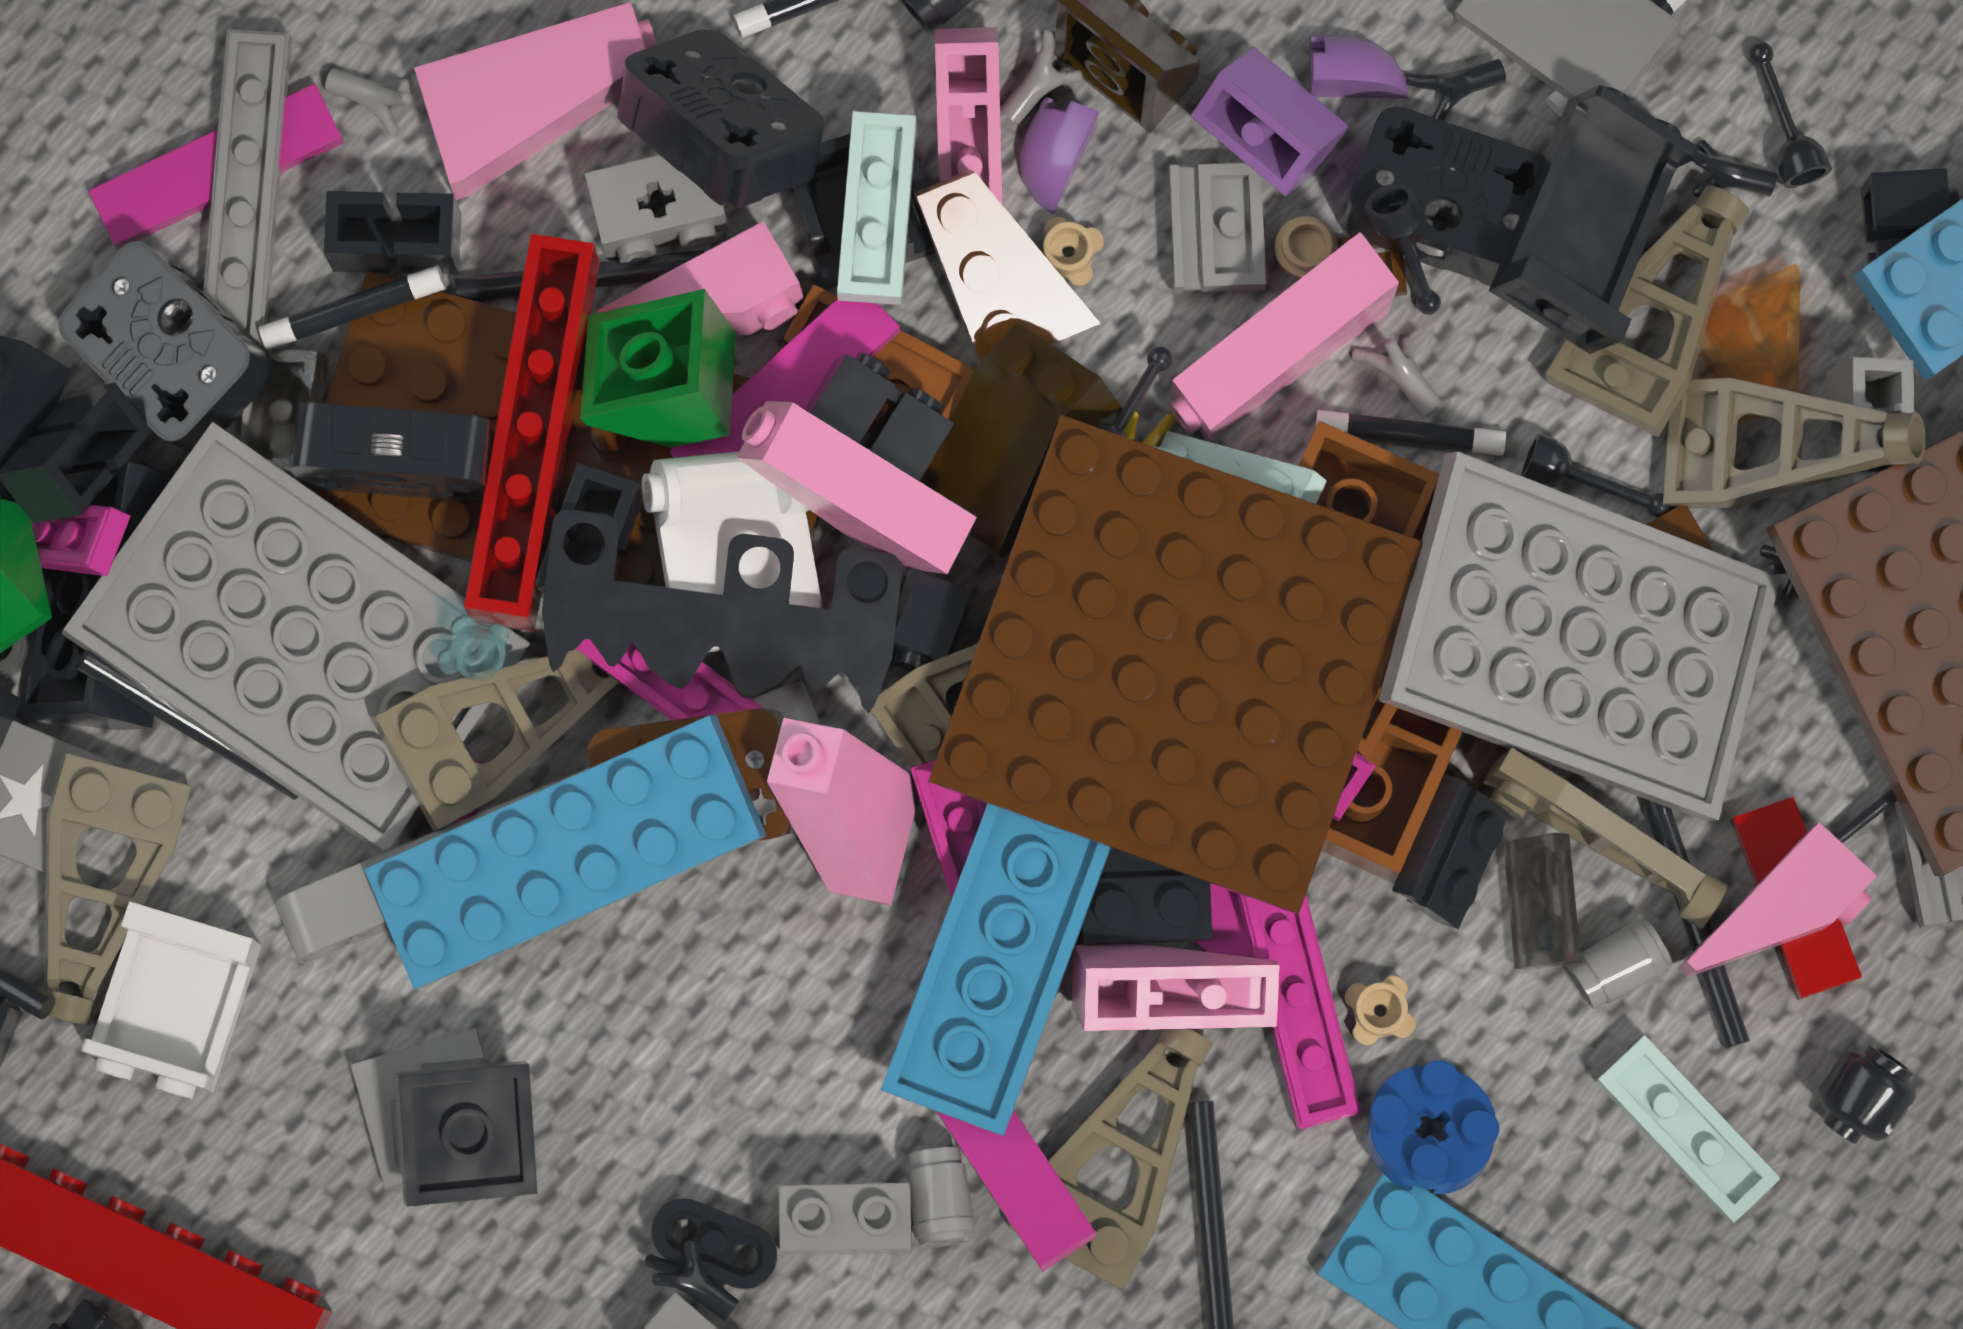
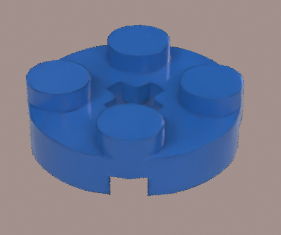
(1426, 1163)

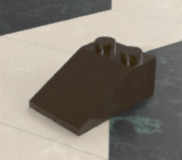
(1126, 56)
(1007, 428)

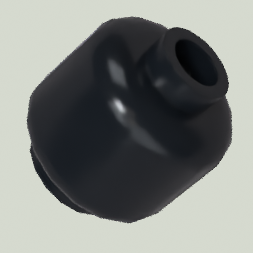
(1866, 1094)

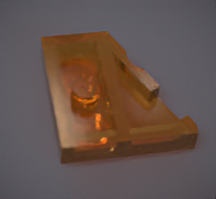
(1756, 333)

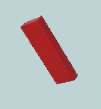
(1816, 960)

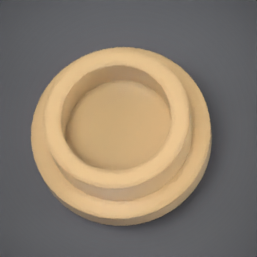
(1303, 245)

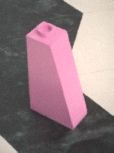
(526, 92)
(1284, 339)
(854, 488)
(845, 807)

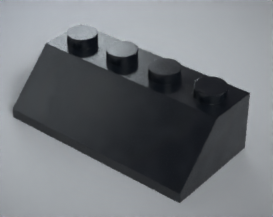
(50, 682)

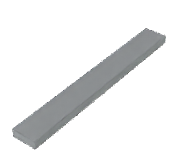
(247, 183)

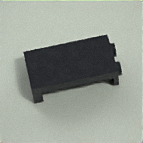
(1590, 217)

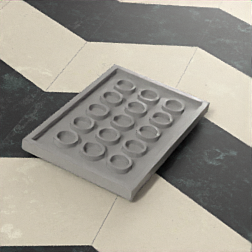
(278, 630)
(1580, 637)

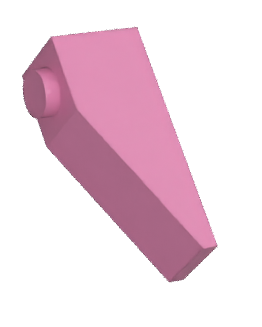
(969, 104)
(741, 275)
(1796, 898)
(1171, 988)

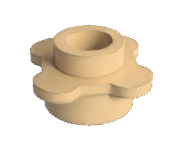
(1084, 242)
(1390, 995)

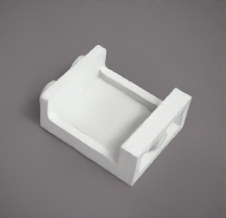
(172, 1001)

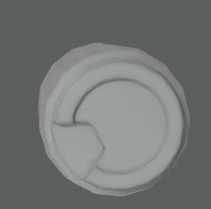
(1620, 963)
(940, 1198)

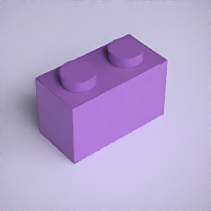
(1269, 121)

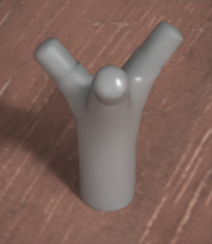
(1039, 80)
(371, 94)
(1403, 370)

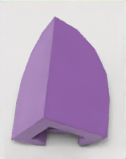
(1353, 69)
(1054, 149)

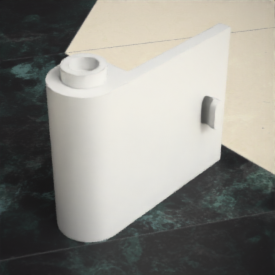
(708, 502)

